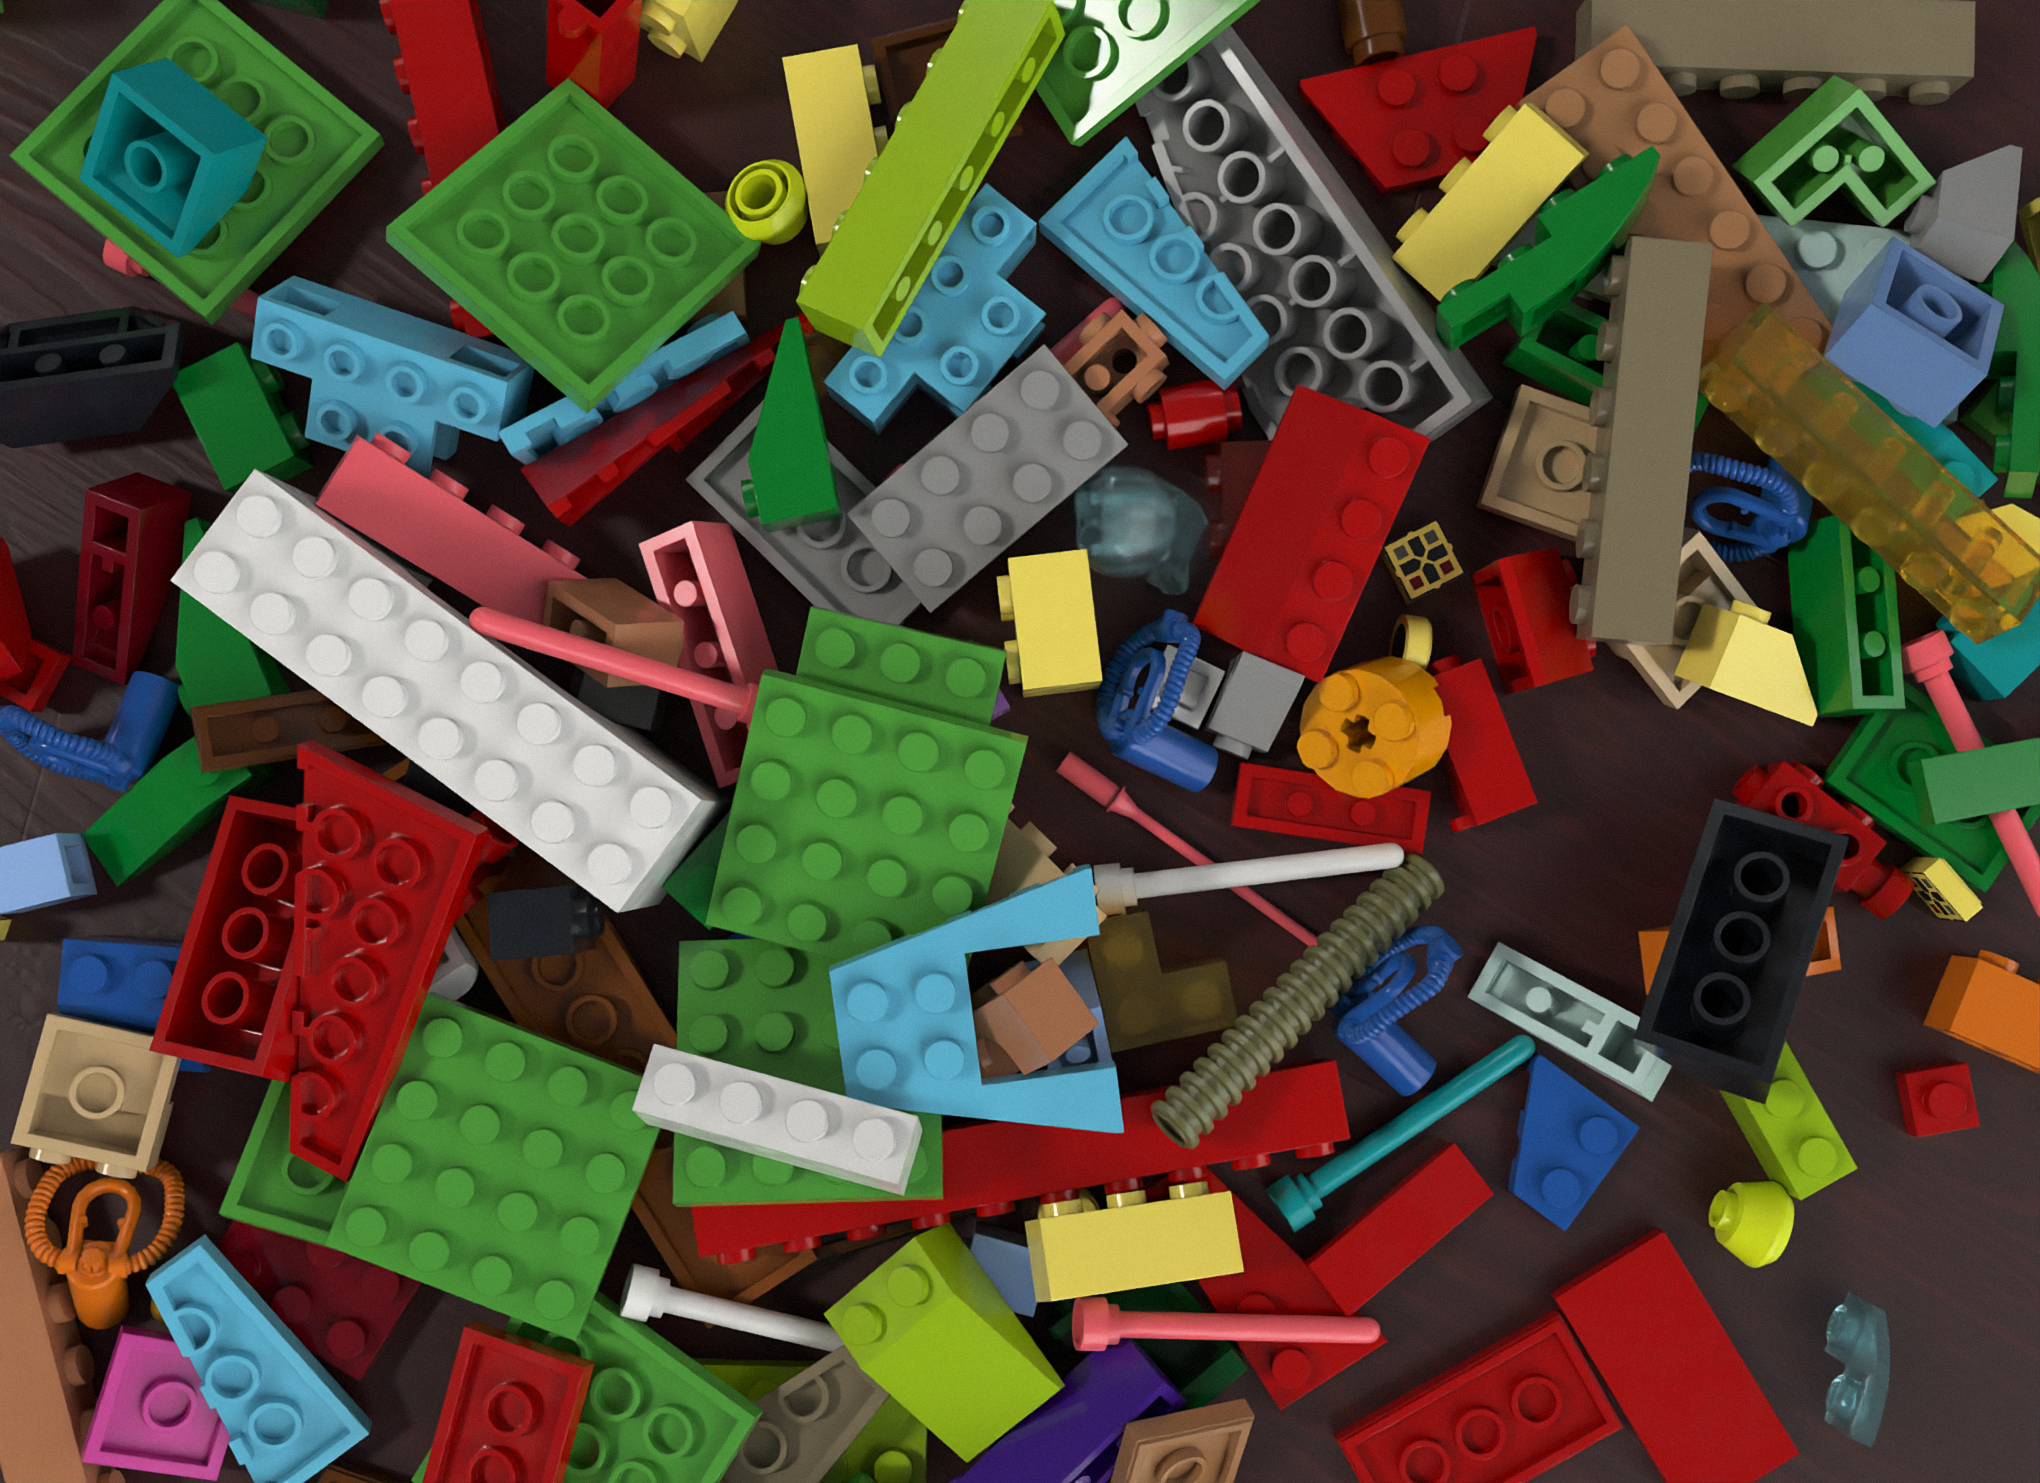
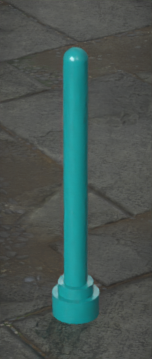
(1301, 1196)

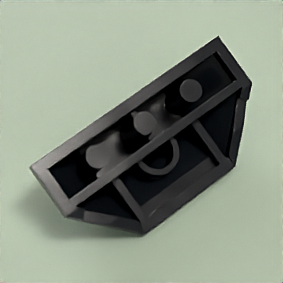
(84, 374)

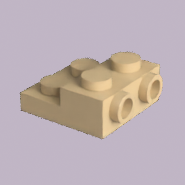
(1701, 580)
(96, 1097)

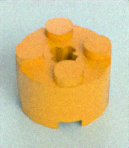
(1373, 726)

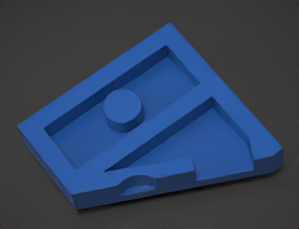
(1564, 1143)

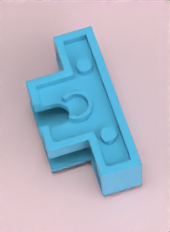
(958, 325)
(388, 372)

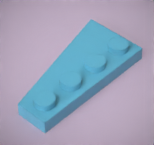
(1143, 253)
(565, 421)
(267, 1387)

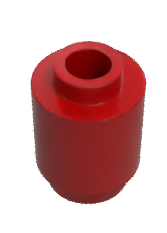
(1194, 414)

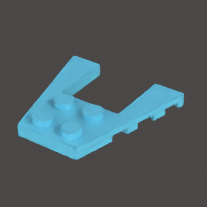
(912, 1028)

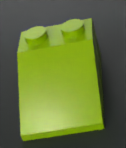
(945, 1343)

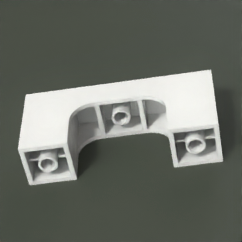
(450, 699)

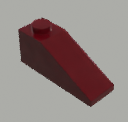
(125, 570)

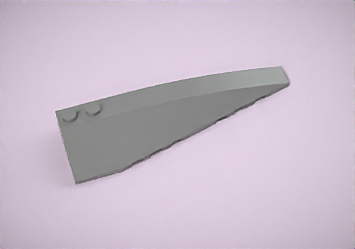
(1299, 251)

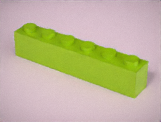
(929, 170)

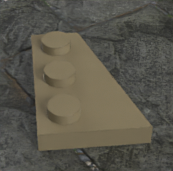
(808, 1423)

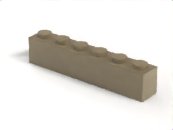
(1796, 44)
(1642, 441)

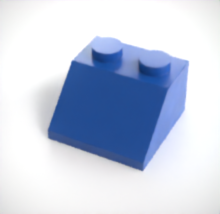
(119, 982)

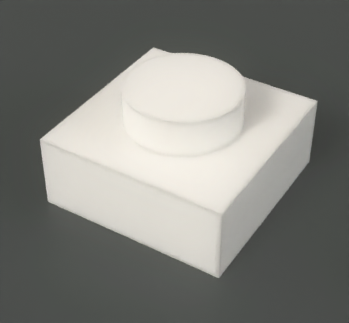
(1197, 691)

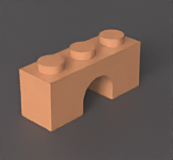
(1027, 1019)

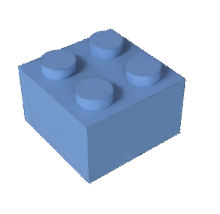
(1914, 333)

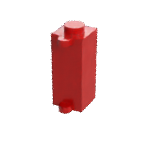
(593, 45)
(1480, 753)

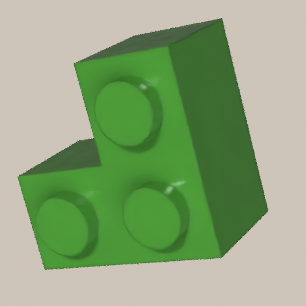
(1830, 145)

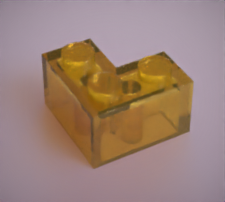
(1152, 1003)

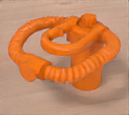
(100, 1268)

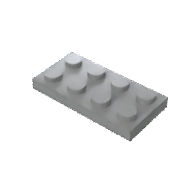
(987, 478)
(823, 560)

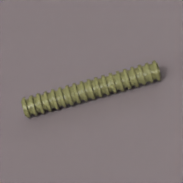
(1297, 1000)

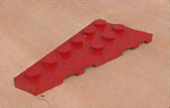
(368, 936)

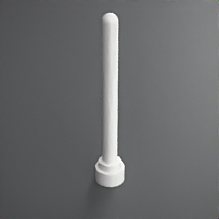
(1123, 886)
(651, 1295)

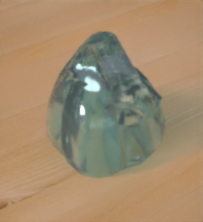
(1138, 526)

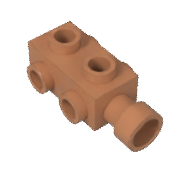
(1094, 363)

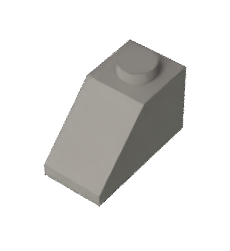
(1969, 214)
(1251, 705)

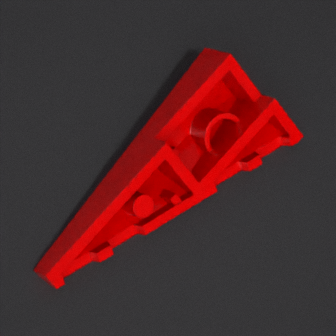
(598, 461)

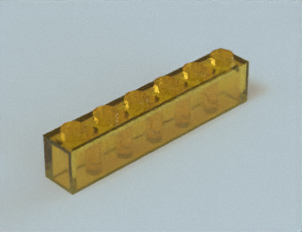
(1872, 475)

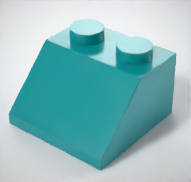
(169, 154)

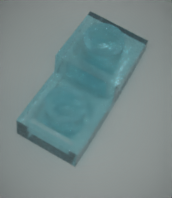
(1860, 1340)

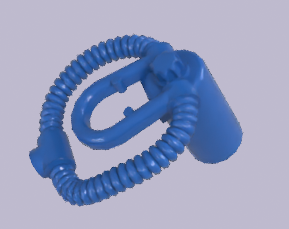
(1778, 515)
(1144, 736)
(127, 749)
(1373, 1030)

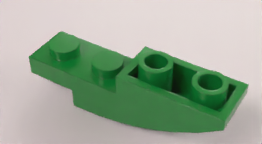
(1571, 249)
(2017, 369)

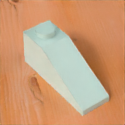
(1568, 1019)

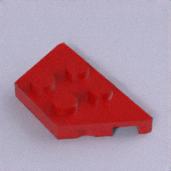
(1423, 110)

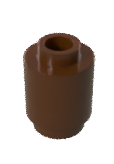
(1372, 29)

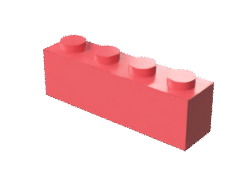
(441, 532)
(704, 583)

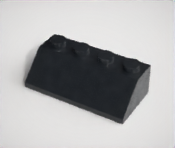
(1740, 948)

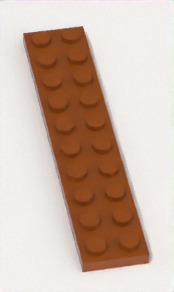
(610, 1010)

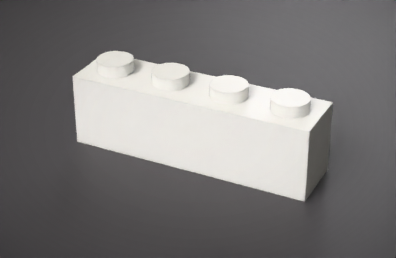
(778, 1119)

